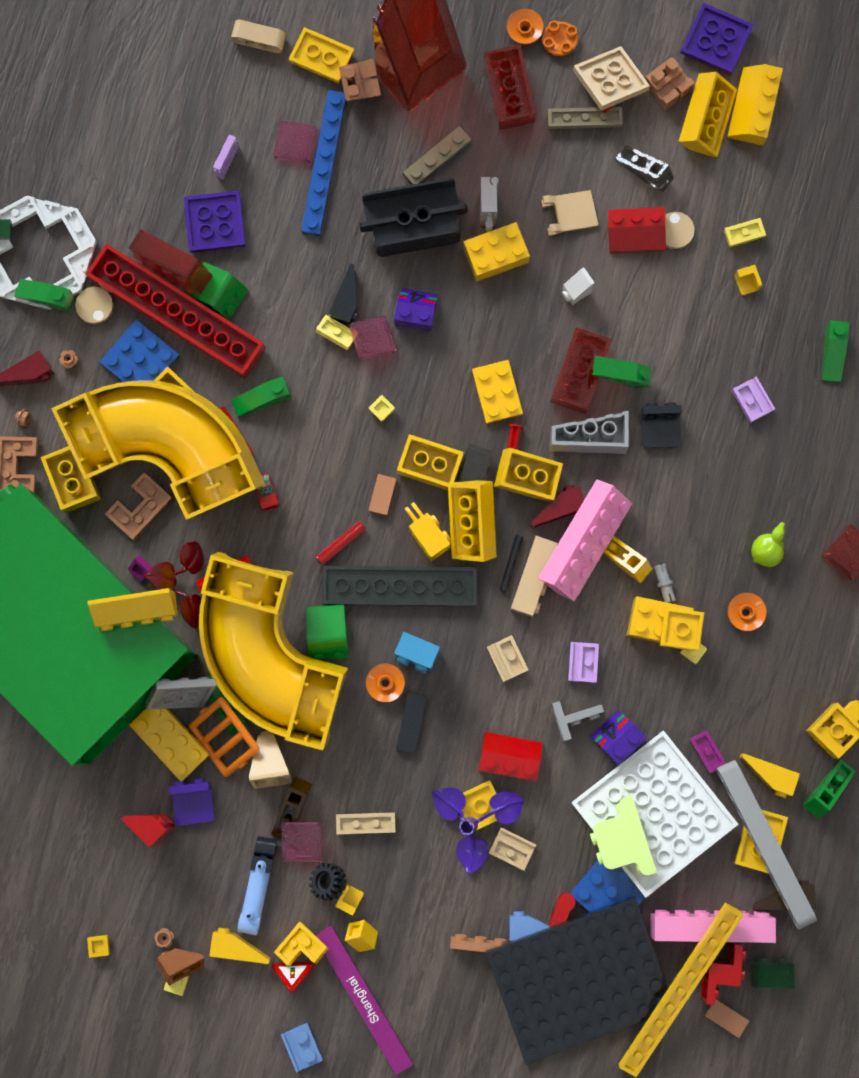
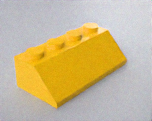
(755, 103)
(708, 114)
(472, 520)
(133, 608)

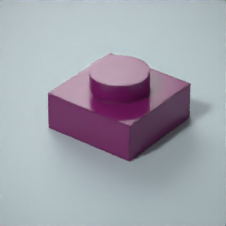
(139, 568)

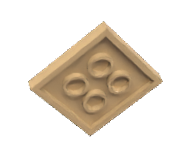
(611, 78)

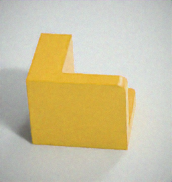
(748, 280)
(349, 899)
(361, 936)

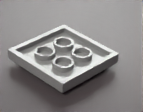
(180, 693)

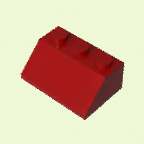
(637, 230)
(510, 756)
(150, 827)

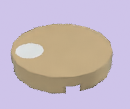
(678, 230)
(94, 305)

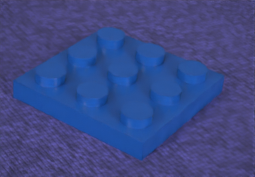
(139, 355)
(604, 887)

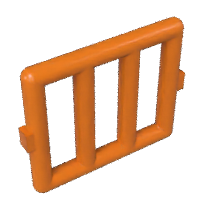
(242, 734)

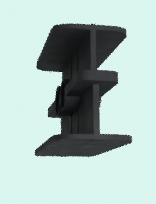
(434, 198)

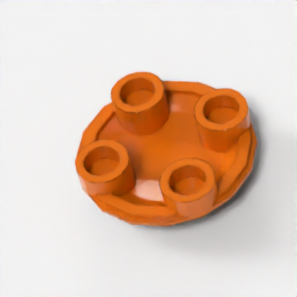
(560, 38)

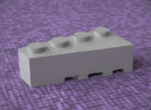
(593, 435)

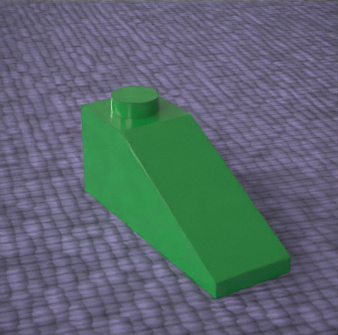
(45, 294)
(834, 350)
(622, 372)
(261, 397)
(829, 789)

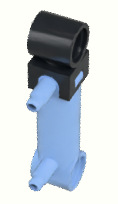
(257, 885)

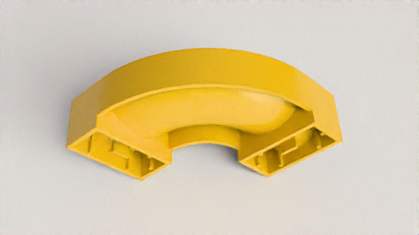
(165, 427)
(255, 660)

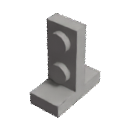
(574, 718)

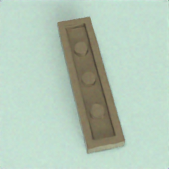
(584, 118)
(437, 156)

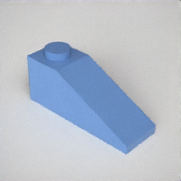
(523, 925)

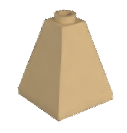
(268, 764)

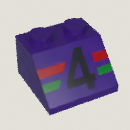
(415, 309)
(618, 737)

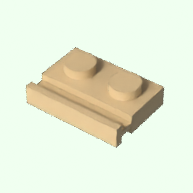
(507, 658)
(512, 848)

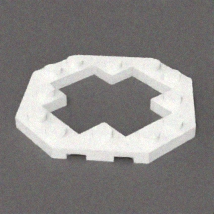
(50, 214)

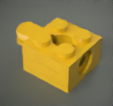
(427, 533)
(837, 728)

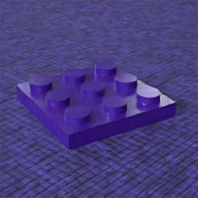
(716, 38)
(214, 221)

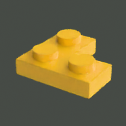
(299, 941)

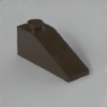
(292, 804)
(775, 902)

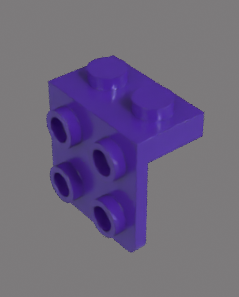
(192, 802)

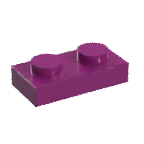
(707, 751)

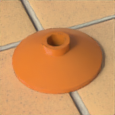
(528, 19)
(756, 609)
(385, 672)

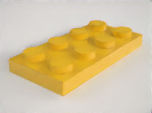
(170, 741)

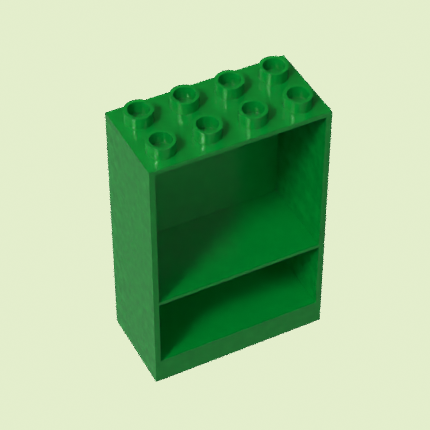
(54, 664)

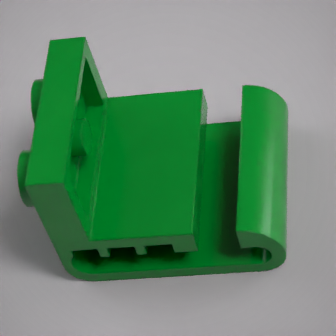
(222, 292)
(327, 632)

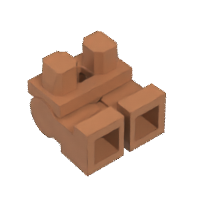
(358, 80)
(669, 83)

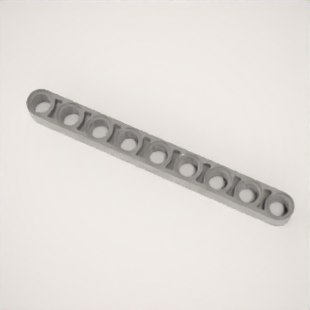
(766, 844)

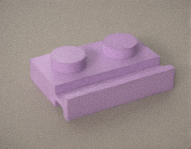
(225, 157)
(753, 399)
(583, 662)

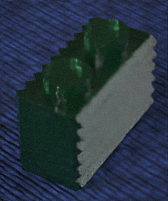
(772, 974)

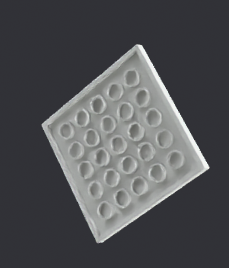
(673, 805)

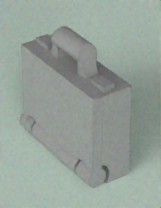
(488, 202)

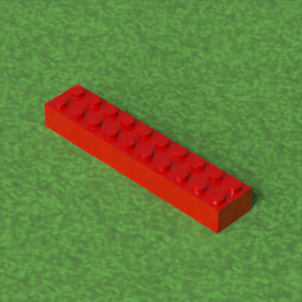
(175, 311)

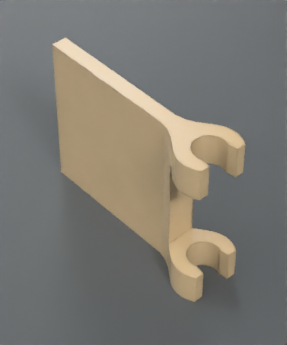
(572, 211)

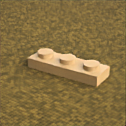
(365, 823)

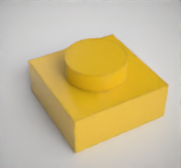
(98, 946)

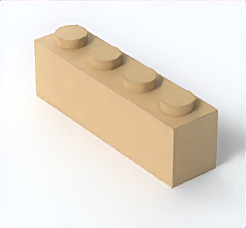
(530, 586)

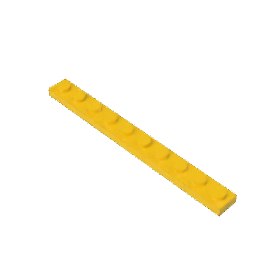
(680, 989)

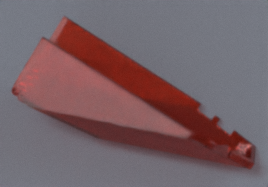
(416, 49)

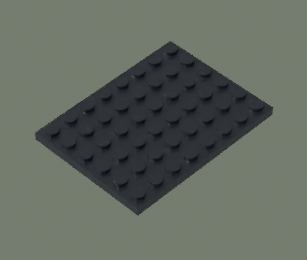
(578, 979)

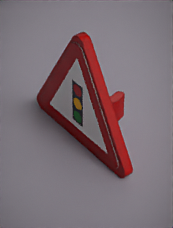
(292, 975)

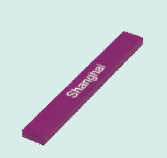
(365, 1001)

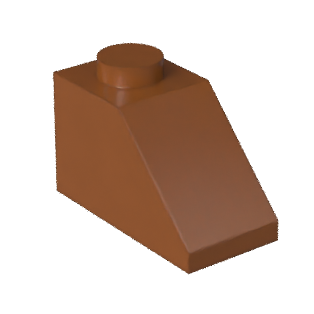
(179, 964)

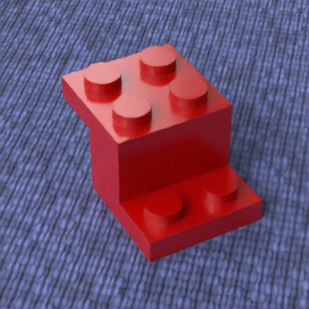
(723, 973)

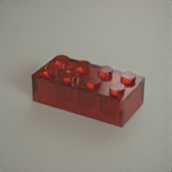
(509, 87)
(170, 262)
(576, 378)

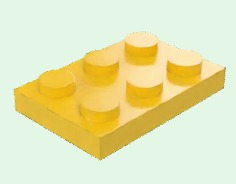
(320, 54)
(497, 391)
(747, 853)

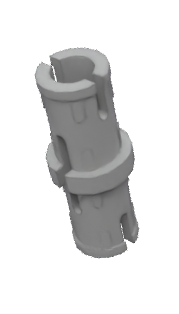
(665, 583)

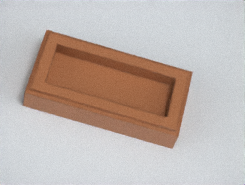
(382, 494)
(727, 1018)

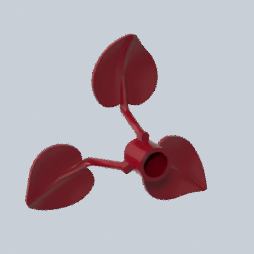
(163, 577)

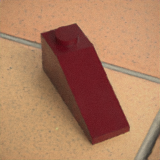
(28, 371)
(564, 505)

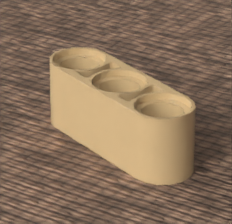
(258, 36)

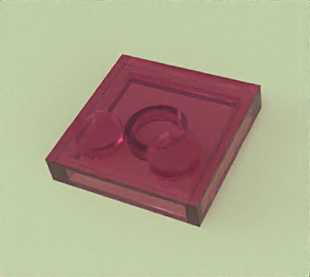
(295, 141)
(372, 337)
(301, 841)

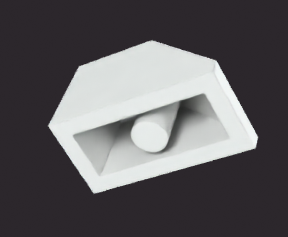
(578, 287)

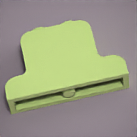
(623, 840)

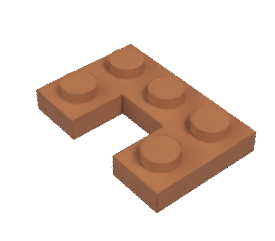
(10, 450)
(154, 502)

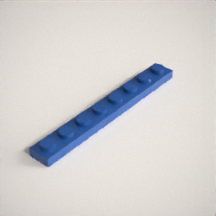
(324, 163)

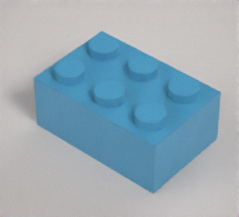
(416, 652)

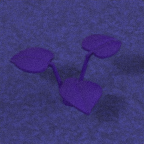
(449, 804)

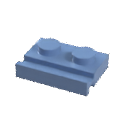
(302, 1047)

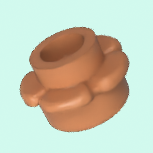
(73, 359)
(23, 418)
(159, 938)

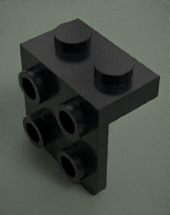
(661, 425)

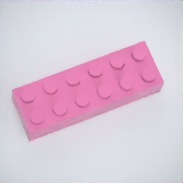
(585, 540)
(692, 927)

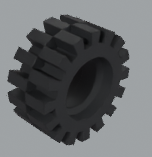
(336, 884)

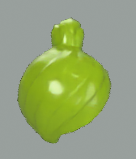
(768, 548)

